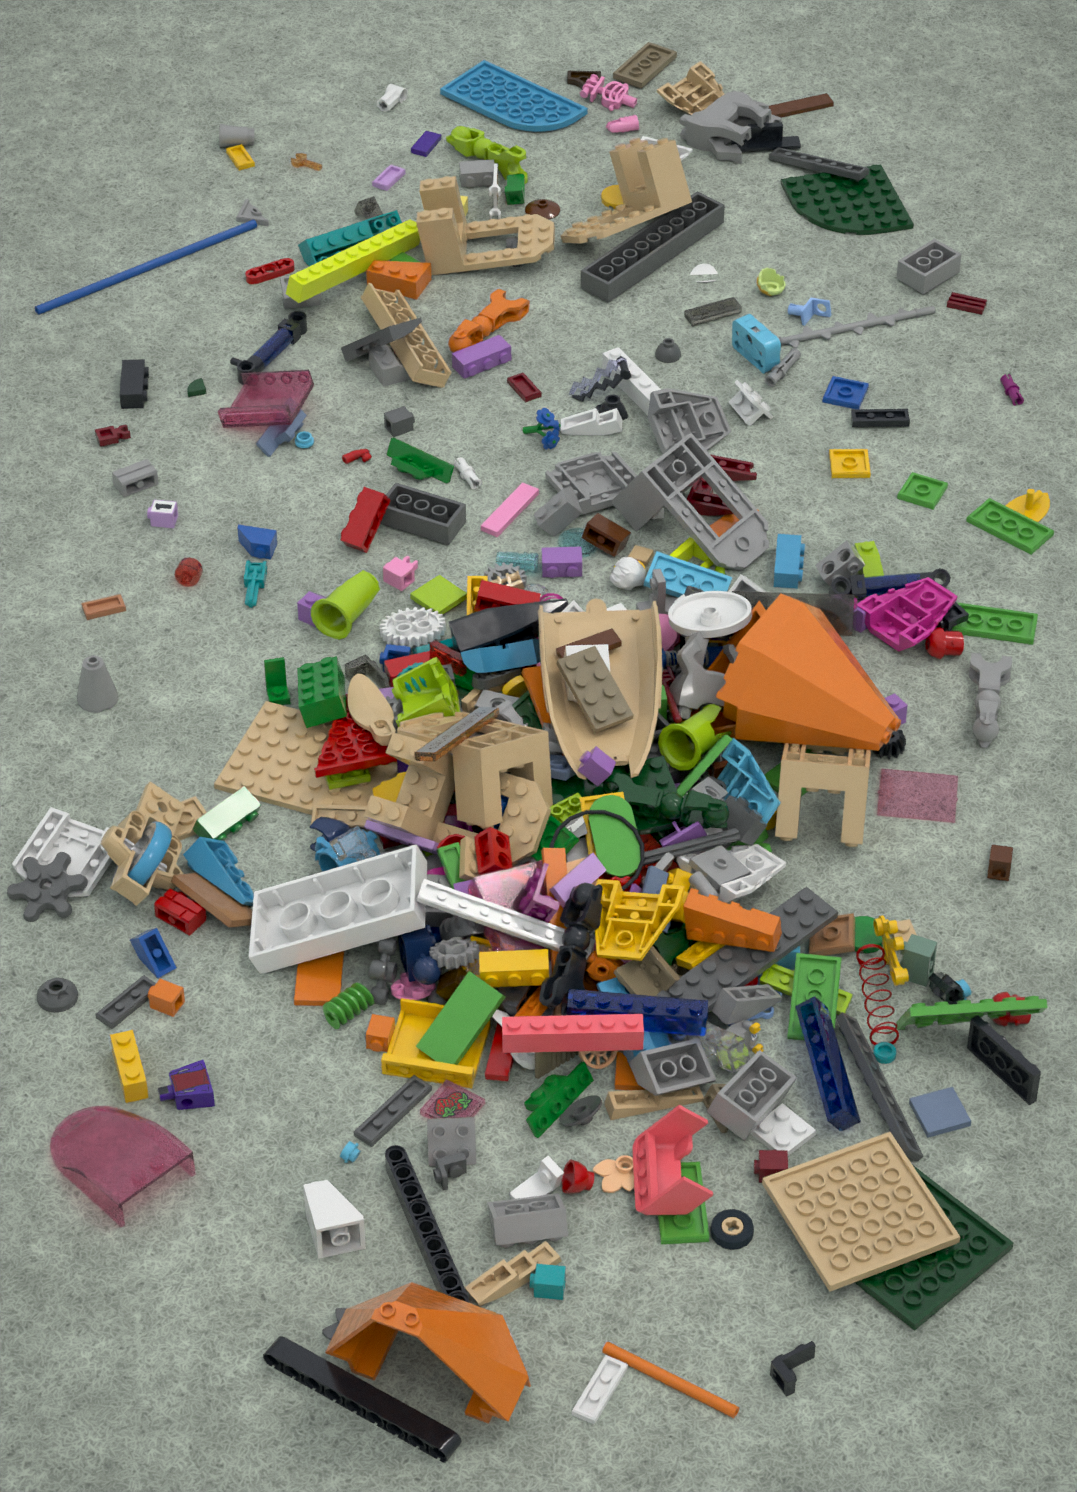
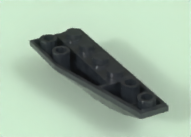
(500, 625)

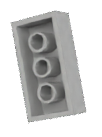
(751, 1095)

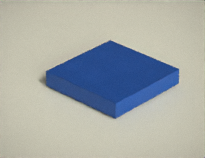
(845, 392)

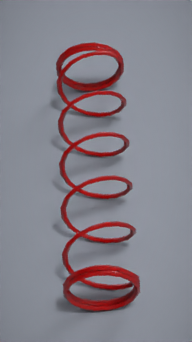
(862, 963)

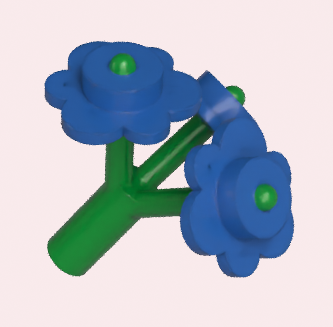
(546, 419)

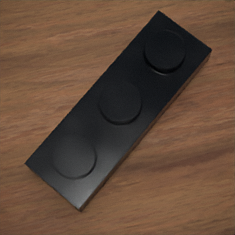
(880, 417)

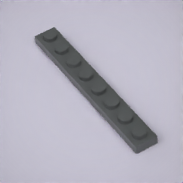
(879, 1086)

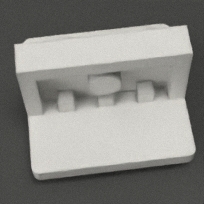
(749, 404)

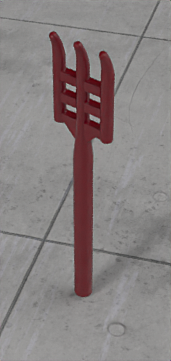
(668, 677)

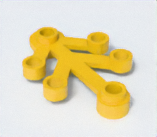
(884, 928)

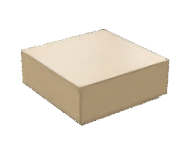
(642, 554)

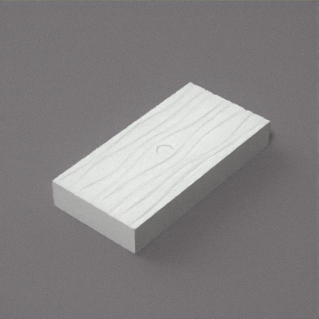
(337, 909)

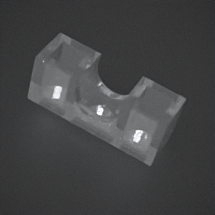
(352, 845)
(728, 1047)

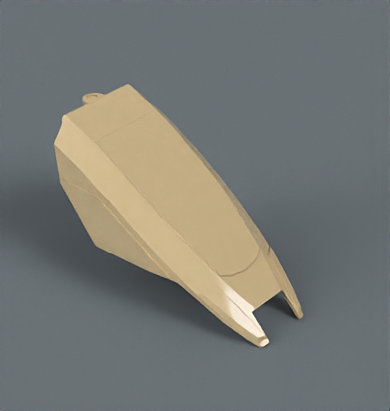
(633, 666)

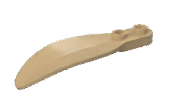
(370, 709)

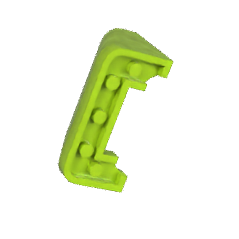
(437, 698)

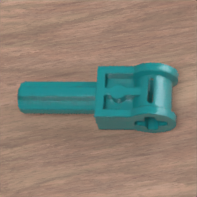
(254, 578)

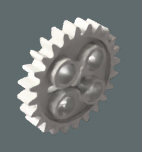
(412, 627)

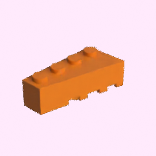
(729, 924)

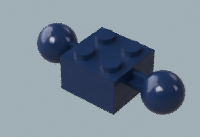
(416, 958)

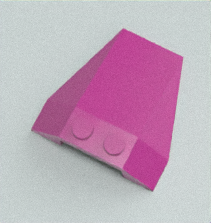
(907, 614)

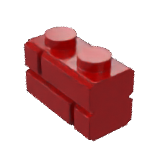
(180, 911)

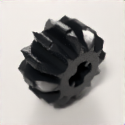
(894, 747)

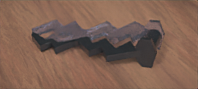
(594, 383)

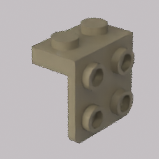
(648, 975)

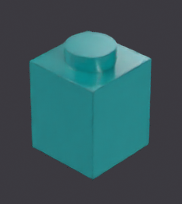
(548, 1281)

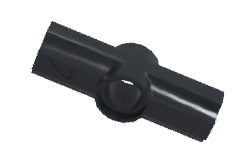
(945, 988)

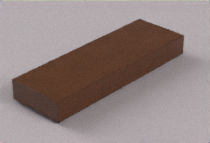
(606, 637)

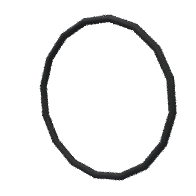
(642, 857)

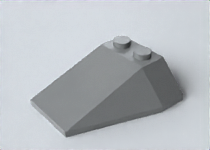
(678, 413)

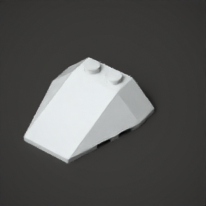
(755, 858)

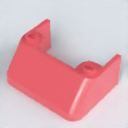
(658, 1165)

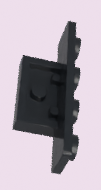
(768, 138)

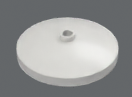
(710, 613)

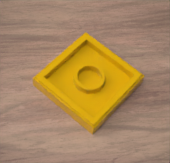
(849, 463)

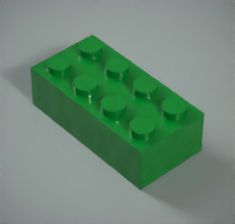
(321, 691)

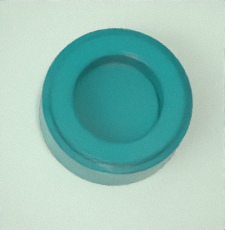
(884, 1052)

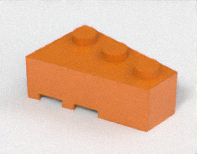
(407, 277)

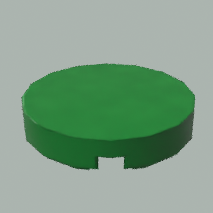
(865, 934)

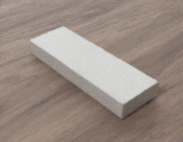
(599, 1389)

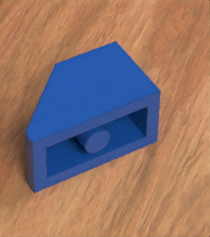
(258, 541)
(153, 952)

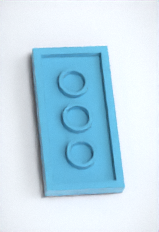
(682, 574)

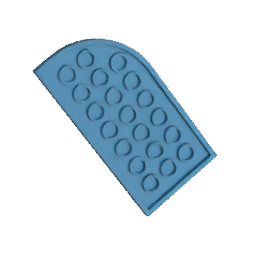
(512, 99)

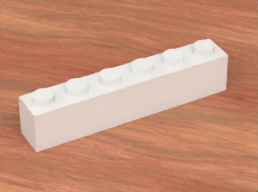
(637, 387)

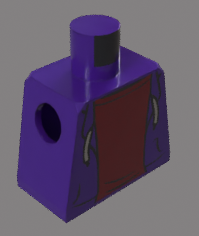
(189, 1087)

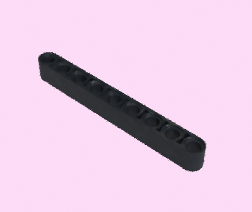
(423, 1224)
(363, 1398)

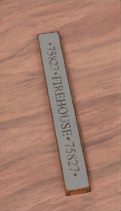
(456, 734)

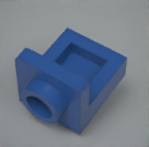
(393, 652)

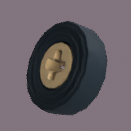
(733, 1239)

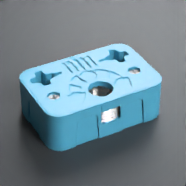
(756, 343)

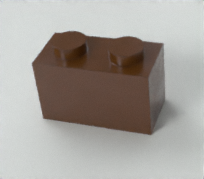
(606, 535)

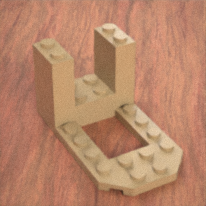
(649, 184)
(446, 232)
(482, 758)
(827, 773)
(428, 793)

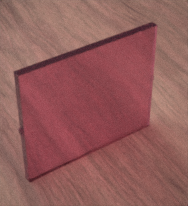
(917, 795)

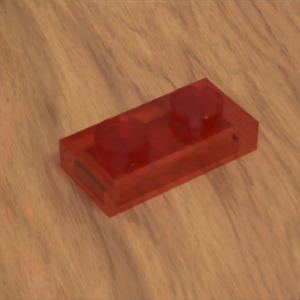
(448, 656)

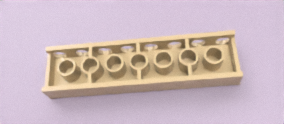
(415, 357)

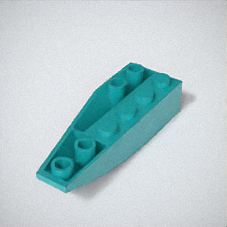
(330, 243)

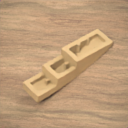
(510, 1275)

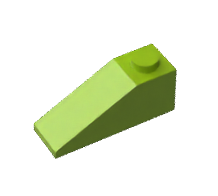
(871, 558)

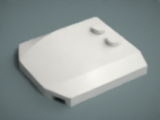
(62, 834)

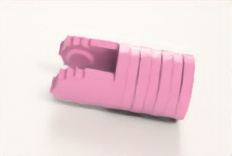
(623, 124)

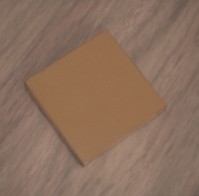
(835, 937)

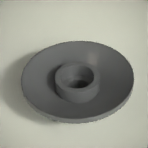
(581, 1111)

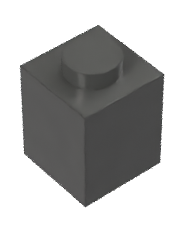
(399, 421)

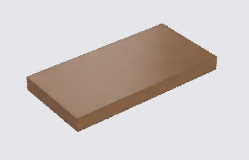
(214, 899)

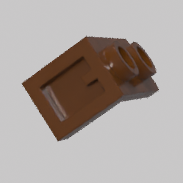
(1000, 862)

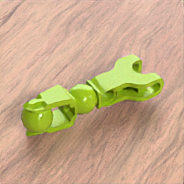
(473, 142)

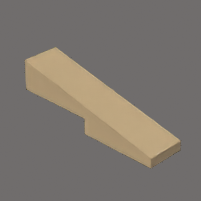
(635, 1102)

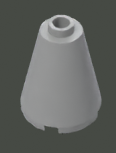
(96, 686)

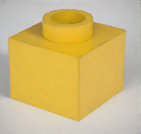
(679, 877)

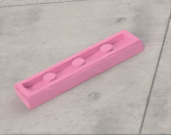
(509, 509)

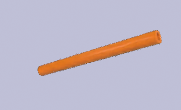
(670, 1379)

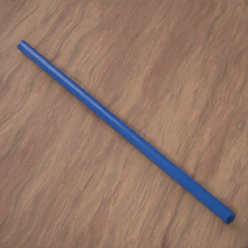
(147, 266)

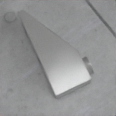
(744, 1002)

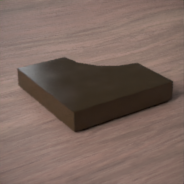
(579, 78)

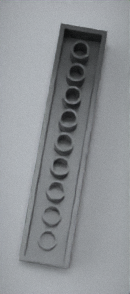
(651, 247)

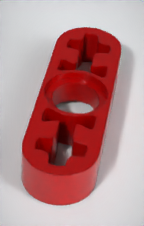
(260, 274)

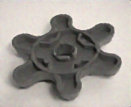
(56, 895)

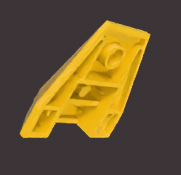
(633, 919)

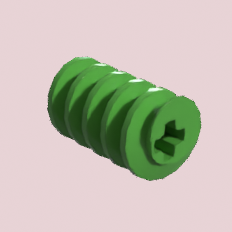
(346, 1003)

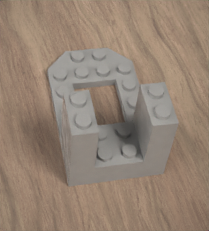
(666, 482)

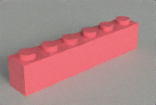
(572, 1033)

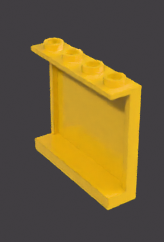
(406, 1060)

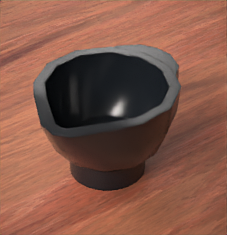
(612, 402)

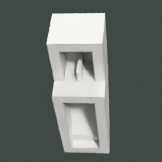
(592, 423)

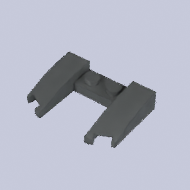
(378, 338)

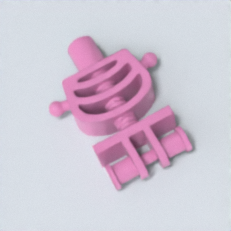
(613, 90)

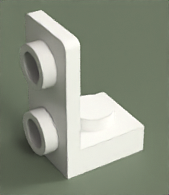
(542, 1182)

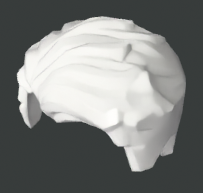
(628, 573)

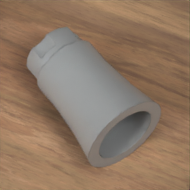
(235, 136)

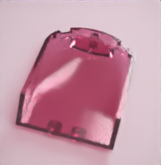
(115, 1155)

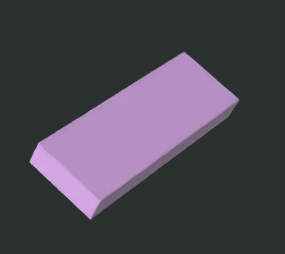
(585, 871)

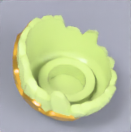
(770, 282)

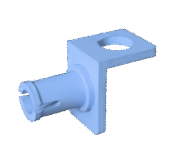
(810, 309)

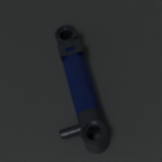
(288, 333)
(879, 585)

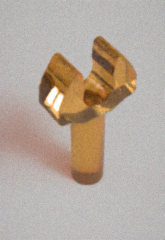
(301, 160)

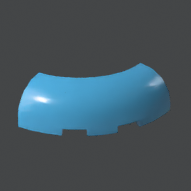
(497, 659)

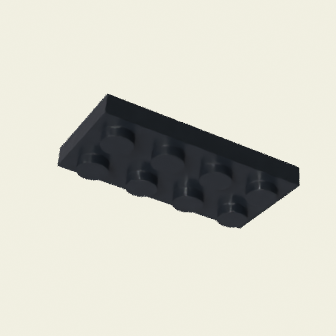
(1003, 1059)

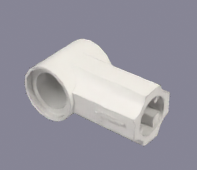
(391, 97)

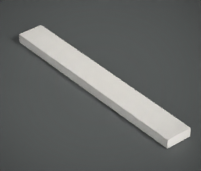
(493, 915)

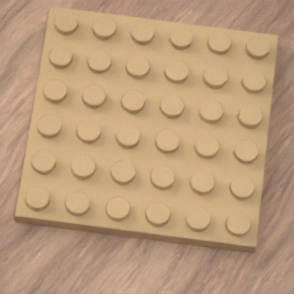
(860, 1211)

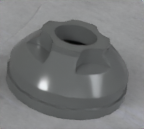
(57, 1000)

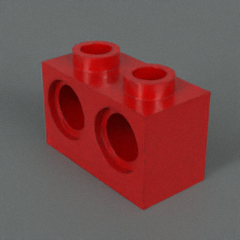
(492, 851)

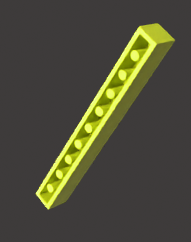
(352, 261)

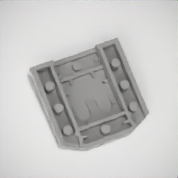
(593, 478)

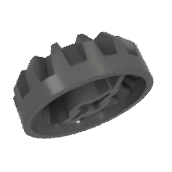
(460, 927)

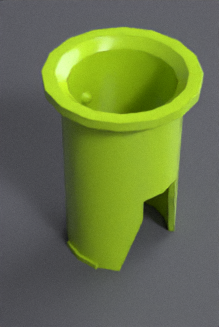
(344, 605)
(677, 748)

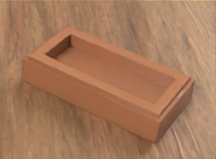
(103, 607)

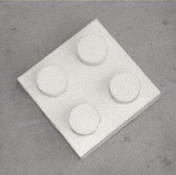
(783, 1130)

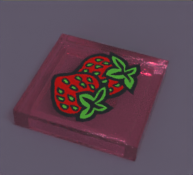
(452, 1102)

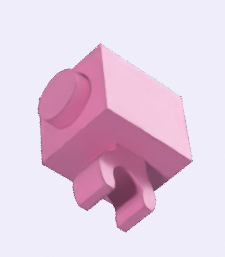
(400, 572)

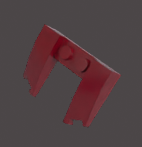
(701, 493)

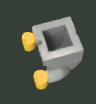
(749, 1032)

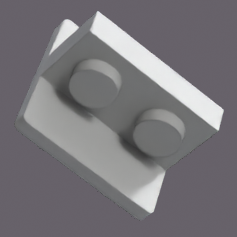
(451, 1137)

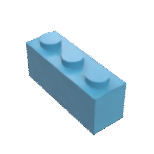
(788, 561)

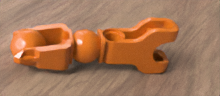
(488, 320)

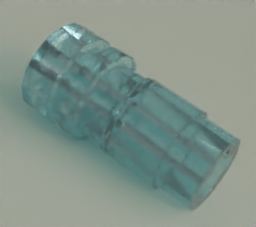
(524, 560)

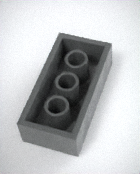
(424, 514)

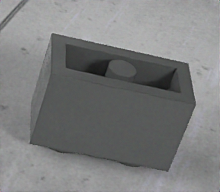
(744, 819)

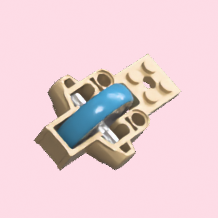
(145, 845)

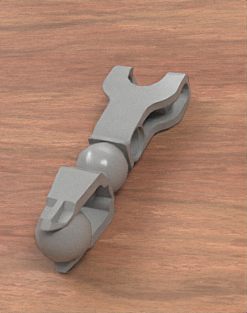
(989, 680)

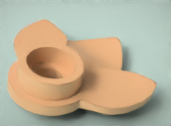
(615, 1175)

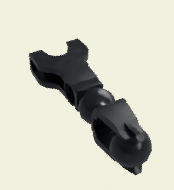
(571, 958)

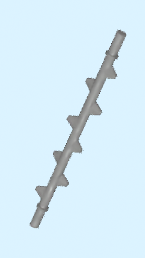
(857, 327)

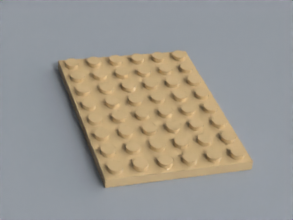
(279, 763)

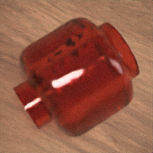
(188, 572)

